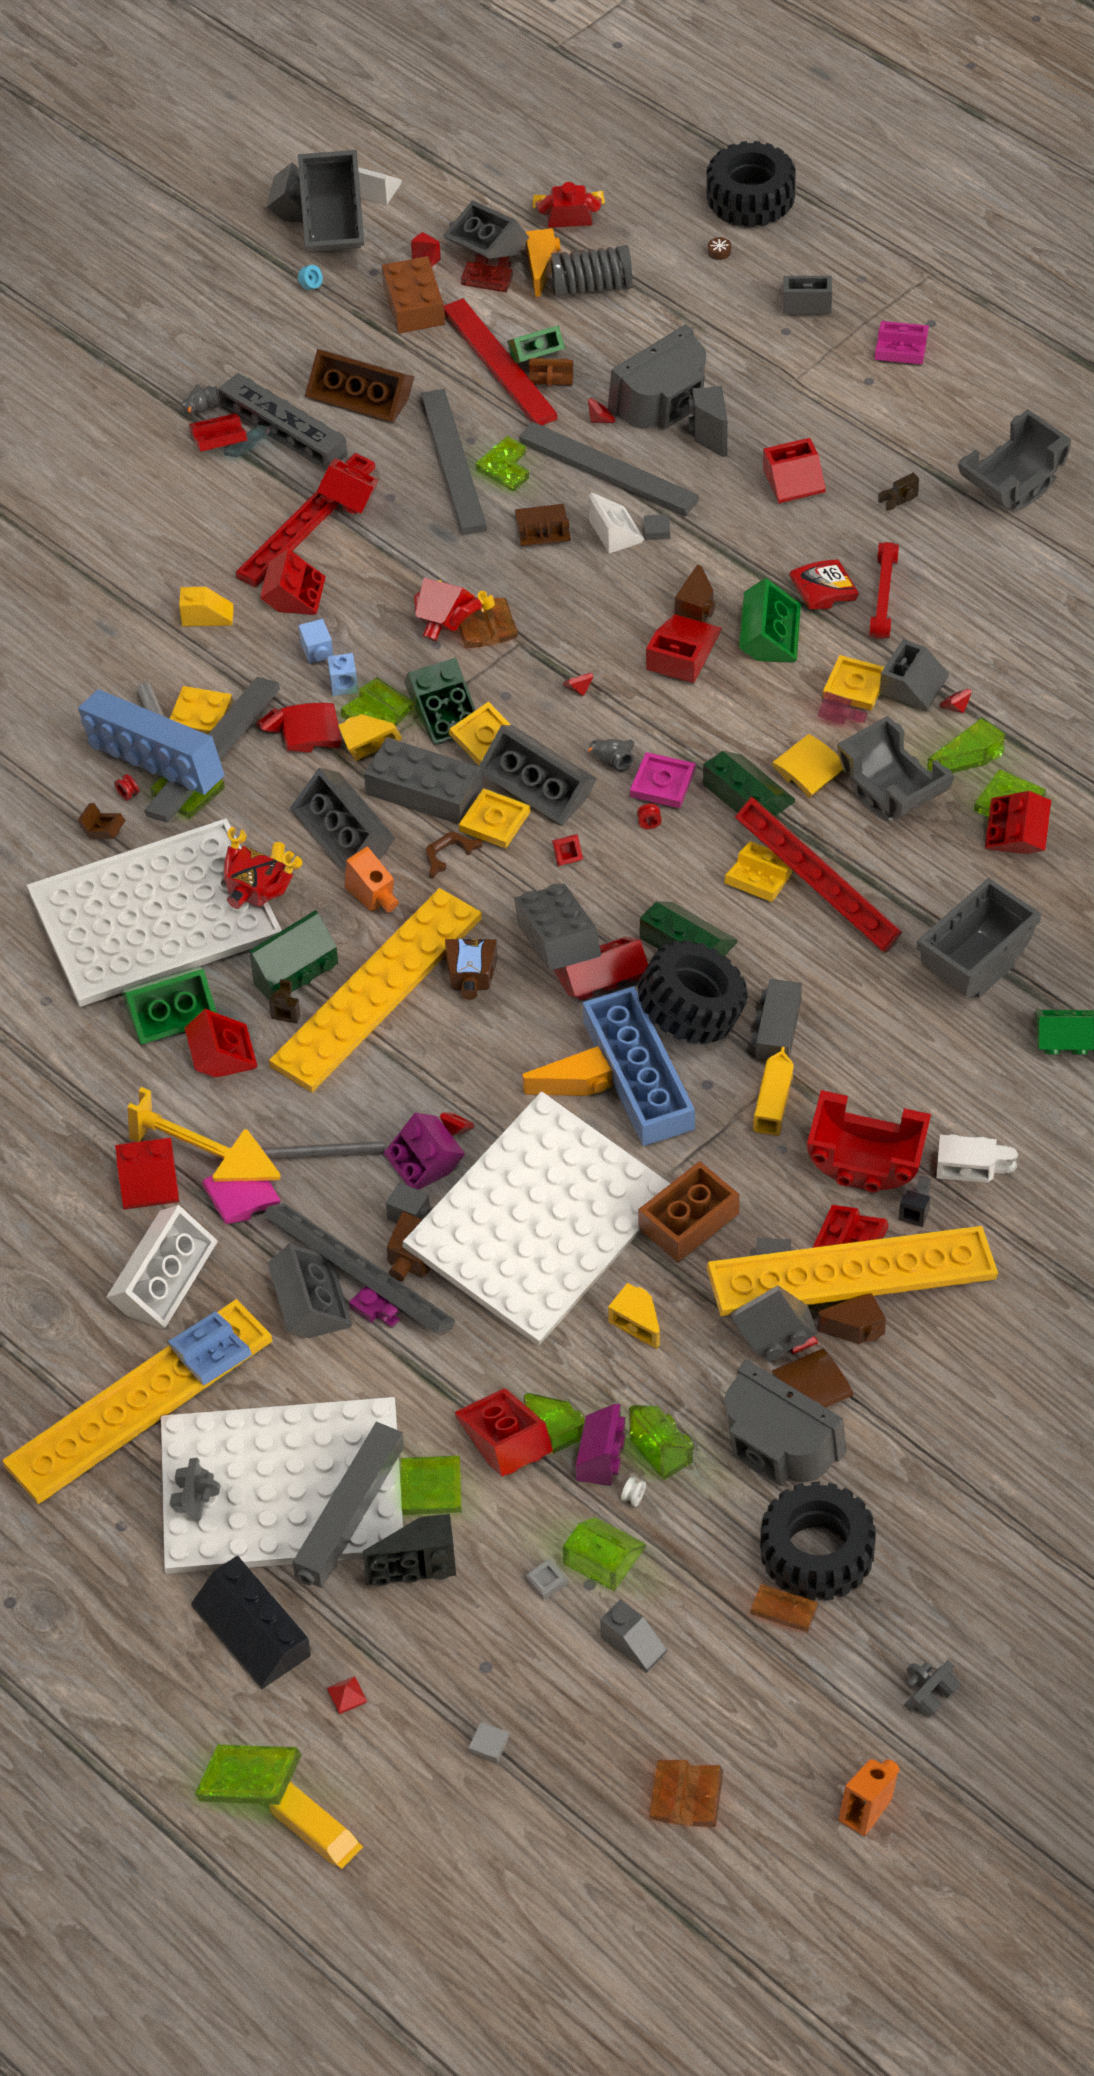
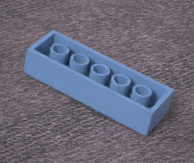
(151, 741)
(639, 1066)

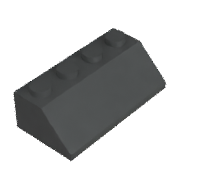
(536, 774)
(340, 818)

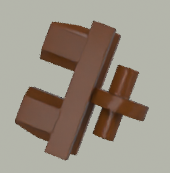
(551, 371)

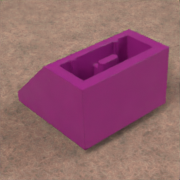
(423, 1151)
(601, 1445)

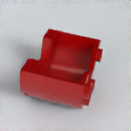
(865, 1149)

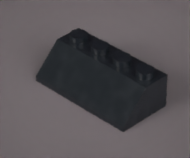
(251, 1623)

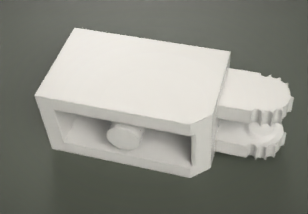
(973, 1158)

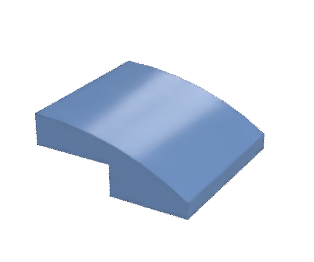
(209, 1348)

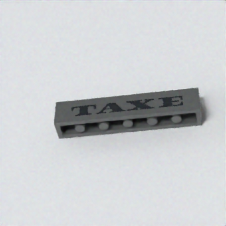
(287, 423)

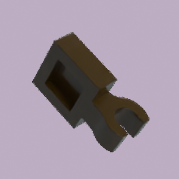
(902, 491)
(283, 1006)

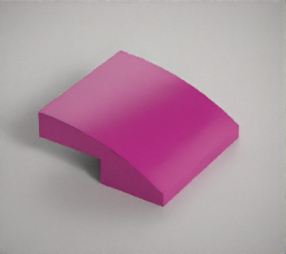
(901, 342)
(240, 1199)

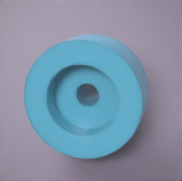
(310, 277)

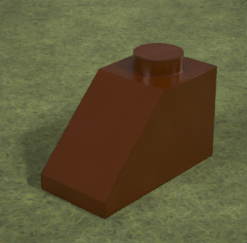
(695, 597)
(854, 1320)

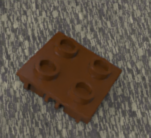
(542, 525)

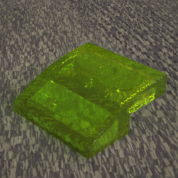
(379, 701)

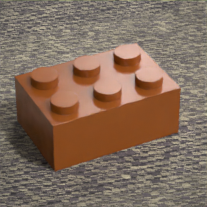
(413, 294)
(688, 1211)

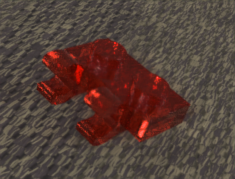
(487, 276)

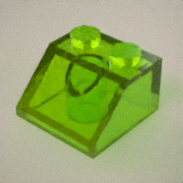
(659, 1440)
(601, 1552)

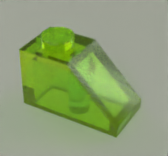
(562, 1421)

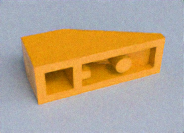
(538, 250)
(572, 1076)

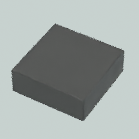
(657, 527)

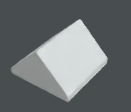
(377, 186)
(612, 524)

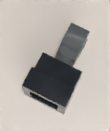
(915, 1205)

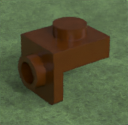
(98, 824)

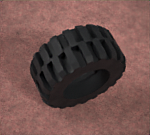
(751, 164)
(692, 992)
(817, 1507)

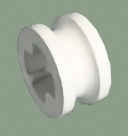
(633, 1491)

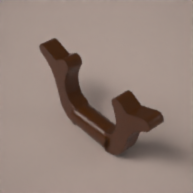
(449, 838)

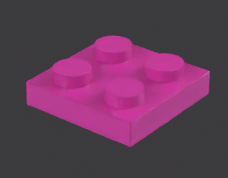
(663, 780)

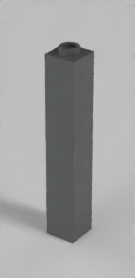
(348, 1505)

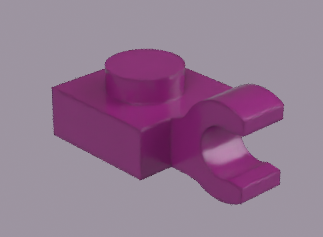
(372, 1306)

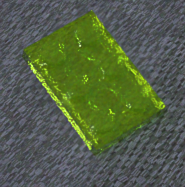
(248, 1774)

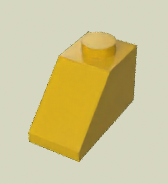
(204, 608)
(366, 734)
(635, 1314)

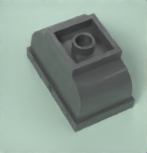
(331, 201)
(657, 385)
(979, 939)
(780, 1433)

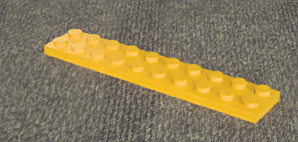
(374, 990)
(856, 1268)
(118, 1414)

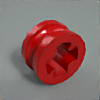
(126, 787)
(649, 816)

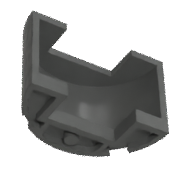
(1022, 466)
(886, 774)

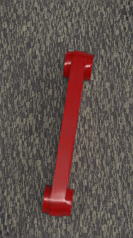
(881, 625)

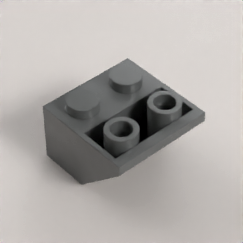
(286, 195)
(807, 294)
(913, 676)

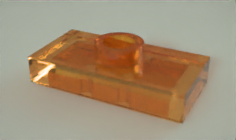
(784, 1608)

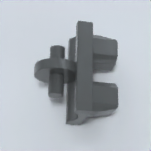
(197, 1486)
(941, 1679)

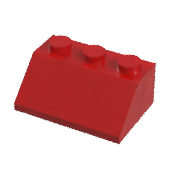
(618, 961)

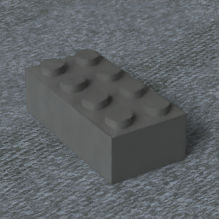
(423, 780)
(557, 926)

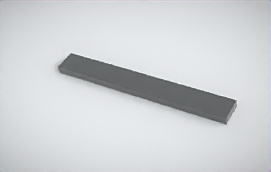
(453, 461)
(609, 468)
(224, 735)
(360, 1268)

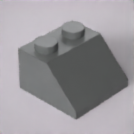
(709, 418)
(774, 1323)

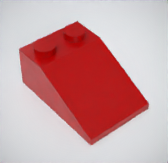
(505, 1431)

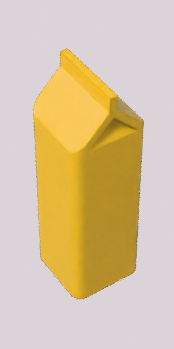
(773, 1094)
(316, 1827)

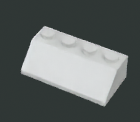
(162, 1268)

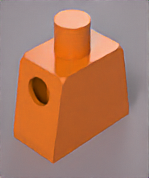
(370, 881)
(871, 1784)

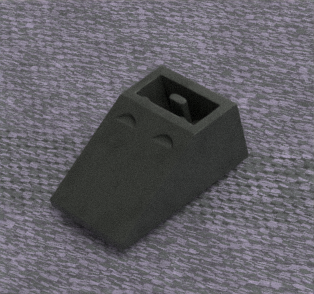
(412, 1553)

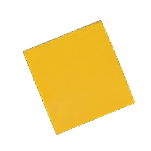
(809, 765)
(758, 872)

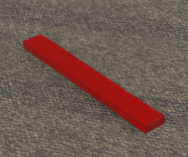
(499, 362)
(294, 530)
(818, 874)

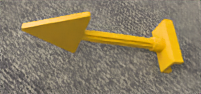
(241, 1162)

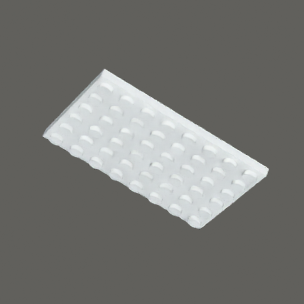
(147, 914)
(537, 1218)
(274, 1481)

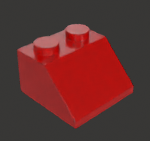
(347, 486)
(219, 1045)
(147, 1173)

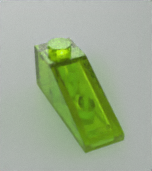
(971, 748)

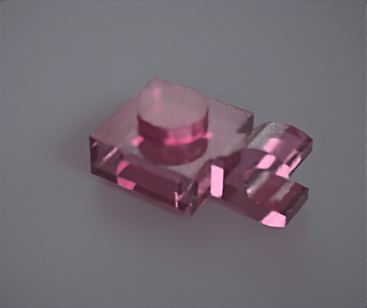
(838, 709)

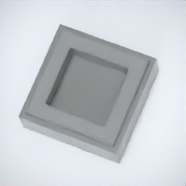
(546, 1579)
(488, 1742)

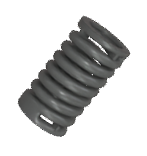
(588, 264)

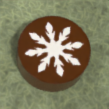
(719, 248)

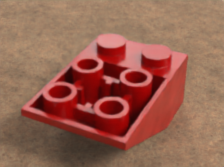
(681, 647)

